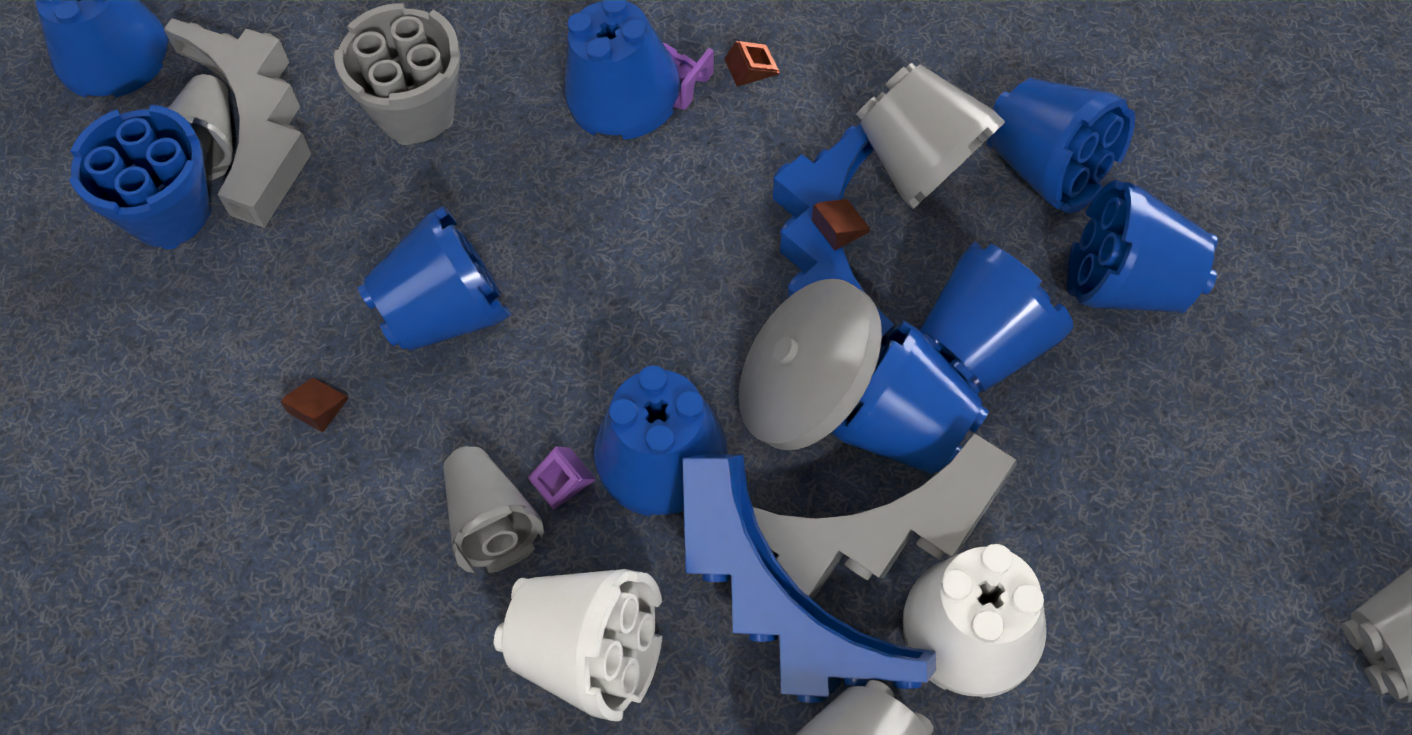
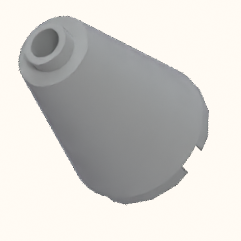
(207, 109)
(486, 513)

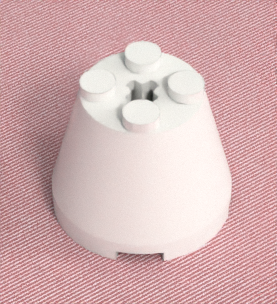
(585, 637)
(975, 644)

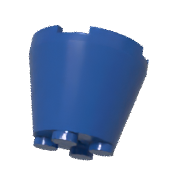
(102, 44)
(618, 71)
(1062, 138)
(143, 174)
(1139, 254)
(432, 286)
(993, 317)
(913, 405)
(646, 435)

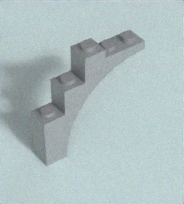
(268, 147)
(939, 511)

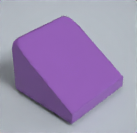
(560, 476)

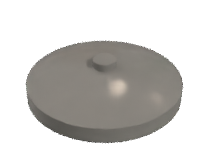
(810, 364)

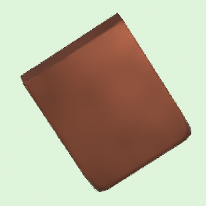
(750, 62)
(839, 222)
(314, 403)

